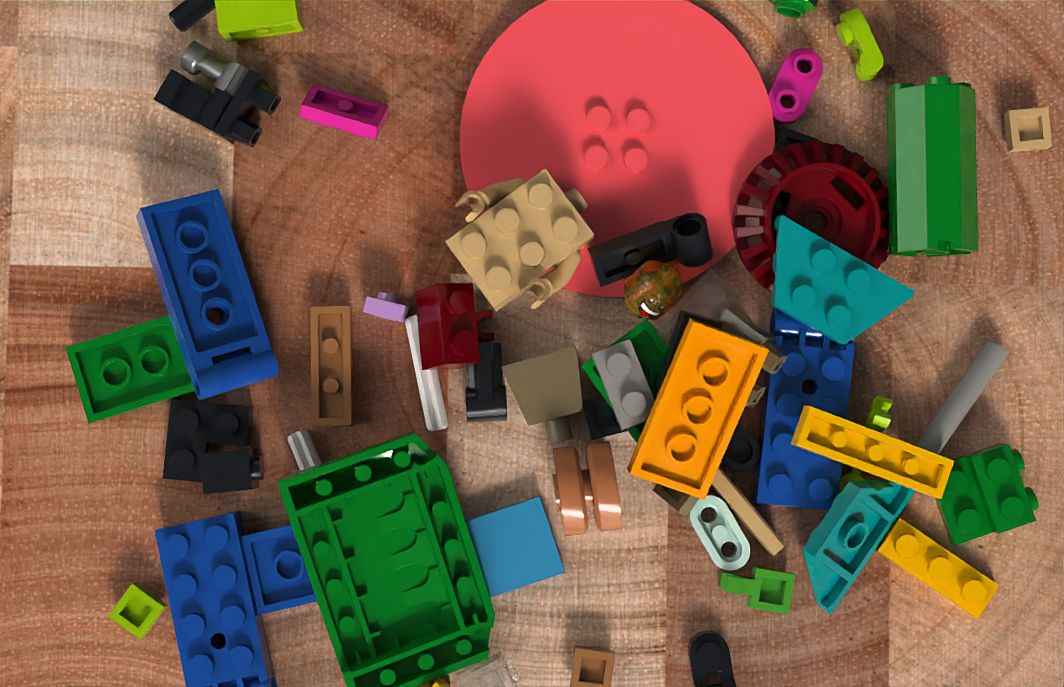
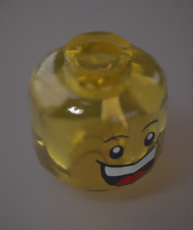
(652, 290)

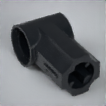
(486, 393)

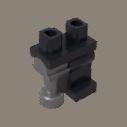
(229, 102)

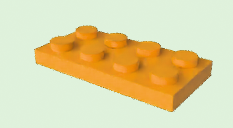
(697, 409)

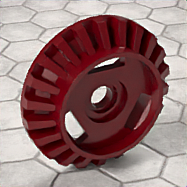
(806, 175)

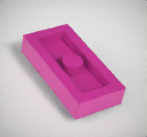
(344, 111)

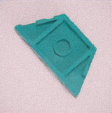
(828, 285)
(850, 536)

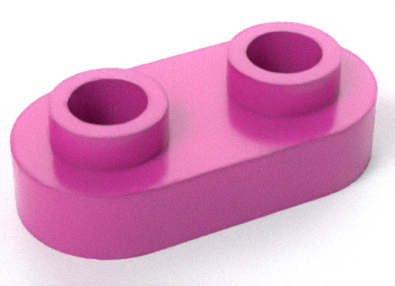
(795, 85)

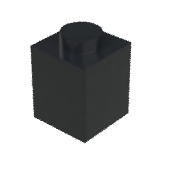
(231, 470)

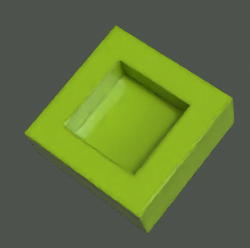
(138, 610)

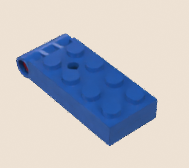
(203, 273)
(784, 471)
(214, 595)

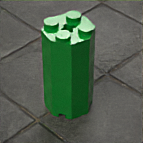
(932, 168)

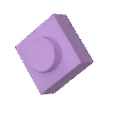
(386, 307)

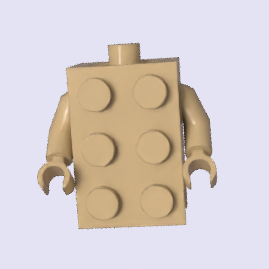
(523, 240)

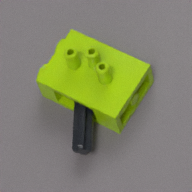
(242, 18)

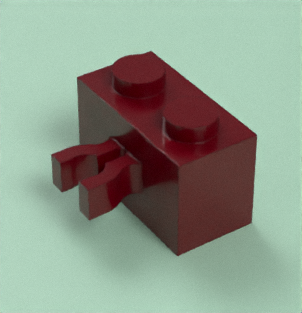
(449, 326)

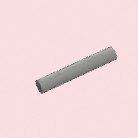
(962, 397)

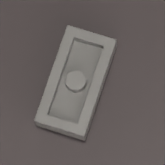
(624, 383)

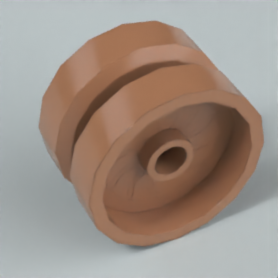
(586, 488)

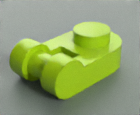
(856, 33)

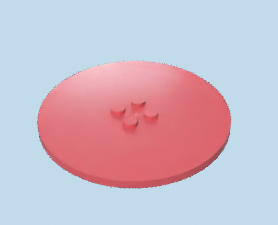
(630, 106)

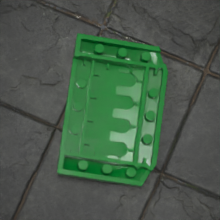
(391, 563)

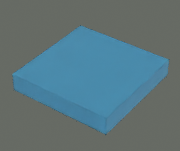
(515, 546)

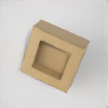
(1028, 129)

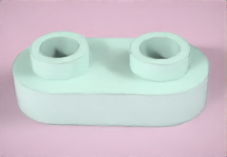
(718, 531)

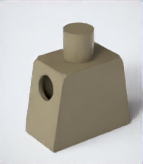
(548, 390)

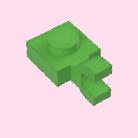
(765, 589)

